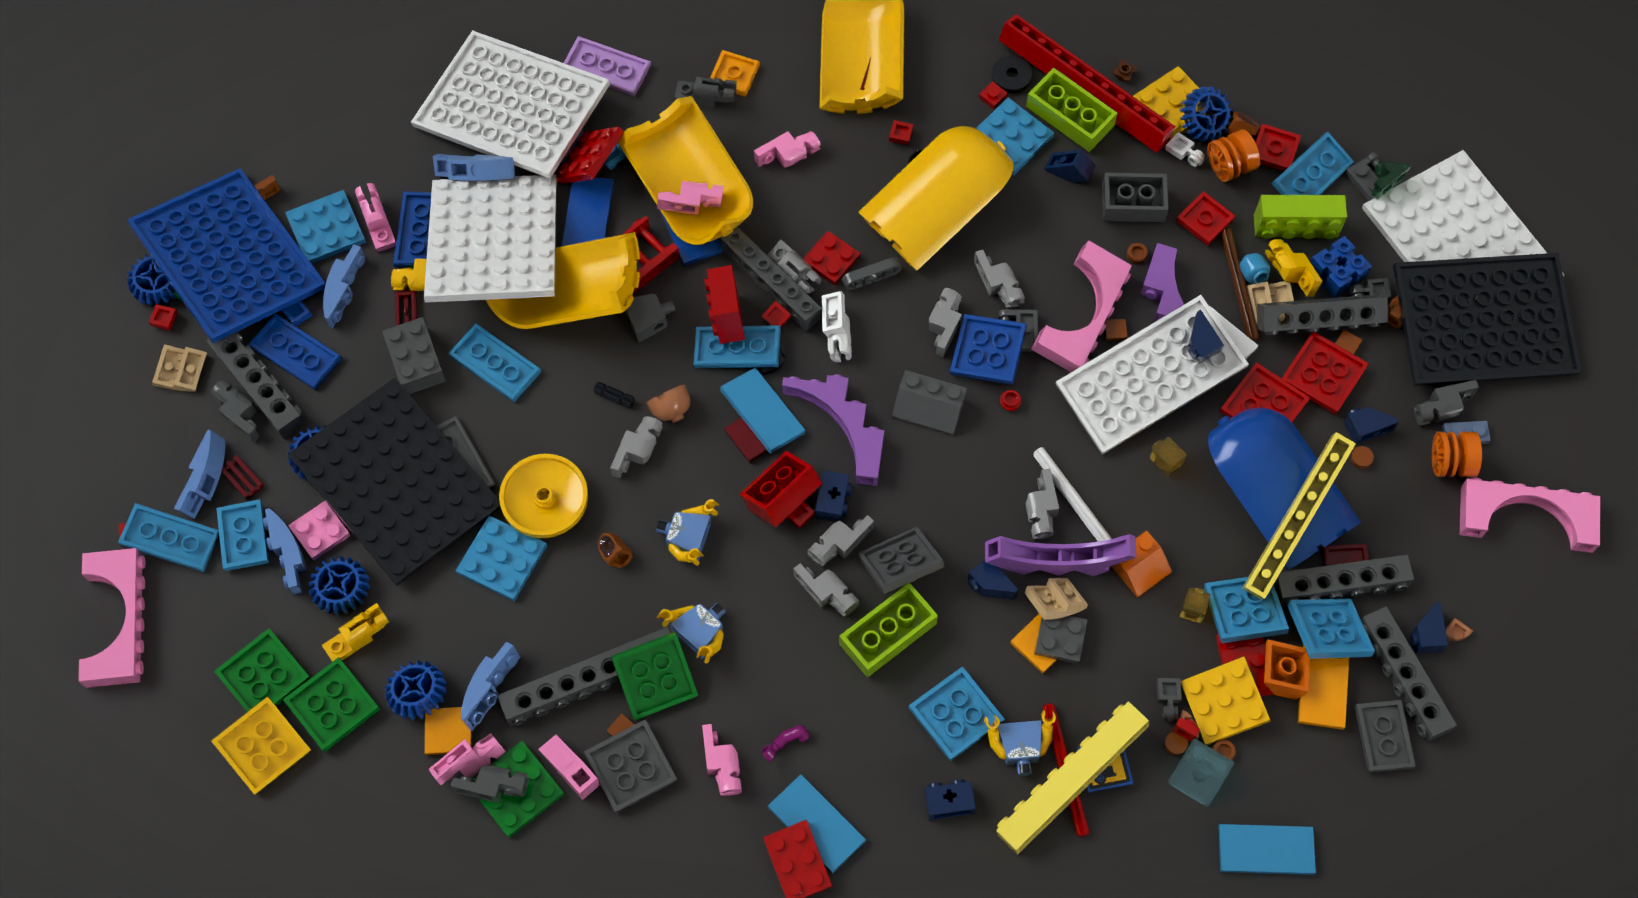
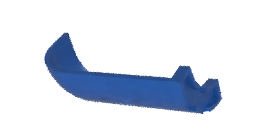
(1266, 467)

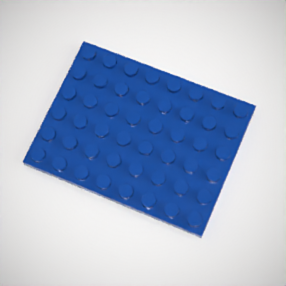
(226, 255)

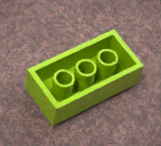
(1071, 109)
(1300, 216)
(888, 629)

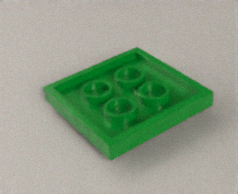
(262, 671)
(654, 675)
(331, 704)
(542, 791)

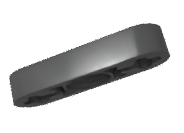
(871, 273)

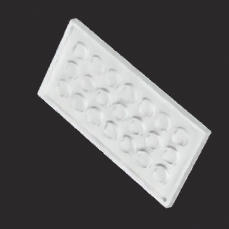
(1147, 377)

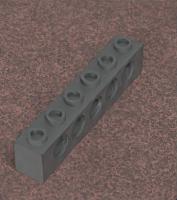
(771, 278)
(1375, 306)
(283, 422)
(1397, 567)
(1418, 680)

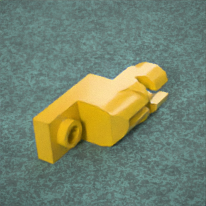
(1294, 267)
(407, 277)
(356, 633)

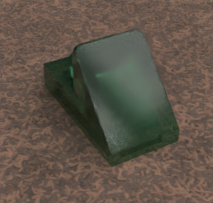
(1390, 175)

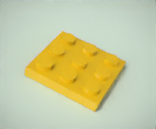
(1167, 95)
(1225, 701)
(261, 745)

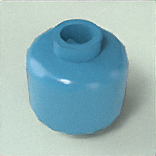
(1254, 268)

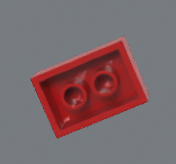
(725, 304)
(781, 488)

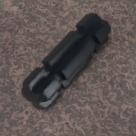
(613, 394)

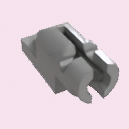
(794, 266)
(999, 280)
(945, 320)
(636, 446)
(1042, 507)
(839, 540)
(827, 589)

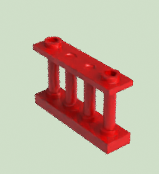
(652, 267)

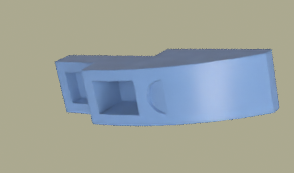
(473, 168)
(337, 288)
(205, 476)
(287, 550)
(482, 691)

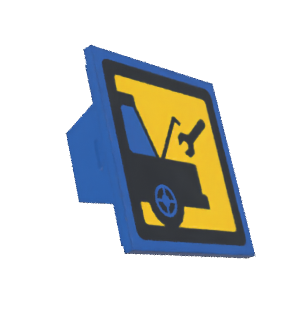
(1114, 776)

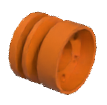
(1233, 155)
(1456, 454)

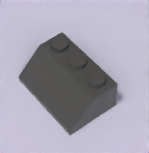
(929, 402)

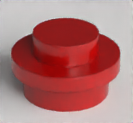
(1010, 400)

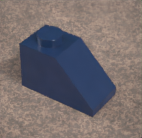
(1071, 165)
(1203, 339)
(1368, 424)
(991, 582)
(1430, 633)

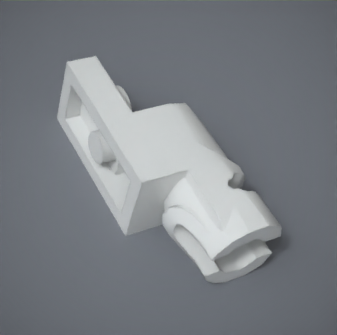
(836, 326)

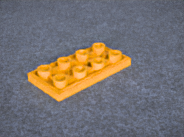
(1327, 694)

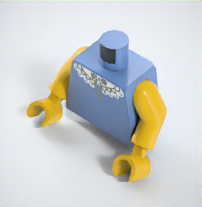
(688, 531)
(697, 628)
(1021, 741)

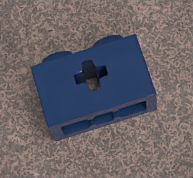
(833, 484)
(939, 807)

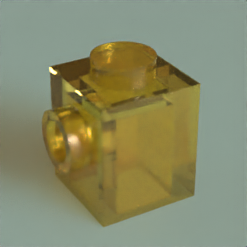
(1167, 455)
(1195, 604)

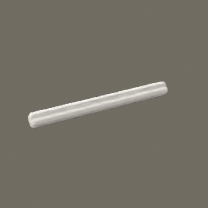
(1071, 495)

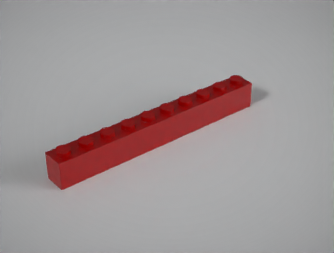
(1046, 53)

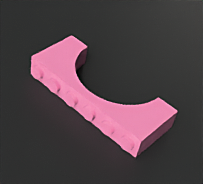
(1107, 276)
(1575, 511)
(122, 659)

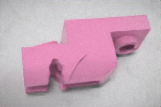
(787, 149)
(690, 198)
(376, 219)
(467, 759)
(722, 763)

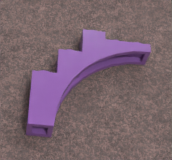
(1161, 281)
(831, 398)
(1059, 559)

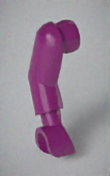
(788, 735)

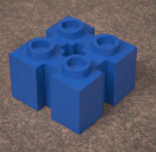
(1340, 267)

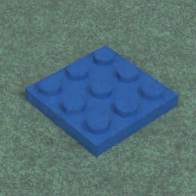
(988, 349)

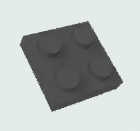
(1061, 638)

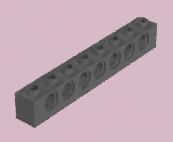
(554, 683)

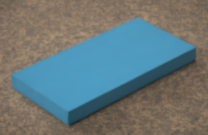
(1314, 168)
(757, 350)
(494, 362)
(762, 410)
(169, 537)
(831, 831)
(1266, 849)

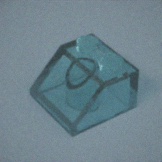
(1201, 772)

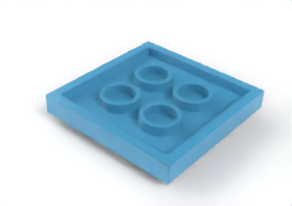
(1017, 132)
(325, 227)
(501, 558)
(1243, 615)
(1330, 628)
(955, 713)

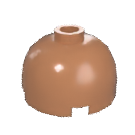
(670, 404)

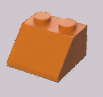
(1147, 568)
(1286, 669)

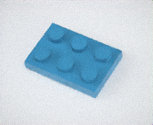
(242, 535)

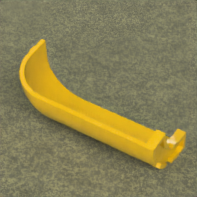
(849, 38)
(687, 149)
(939, 192)
(589, 283)

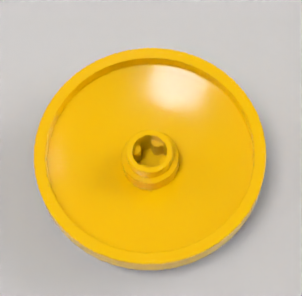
(543, 495)

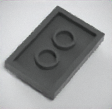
(1384, 736)

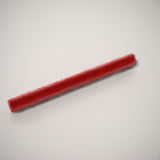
(1061, 753)

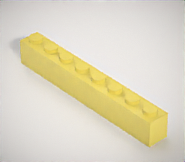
(1298, 516)
(1072, 778)

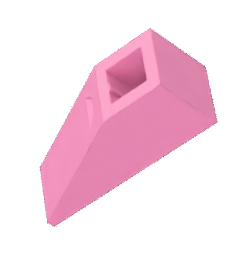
(570, 767)

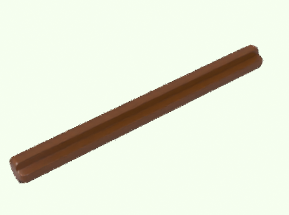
(1239, 284)

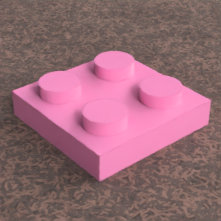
(319, 530)

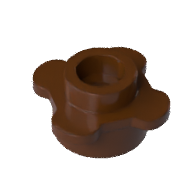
(1124, 75)

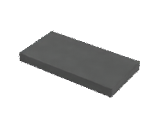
(457, 436)

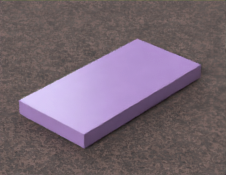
(622, 69)

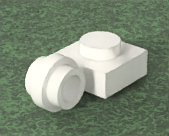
(1182, 146)

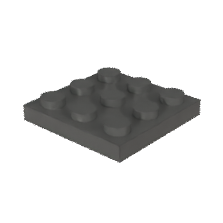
(901, 560)
(630, 766)

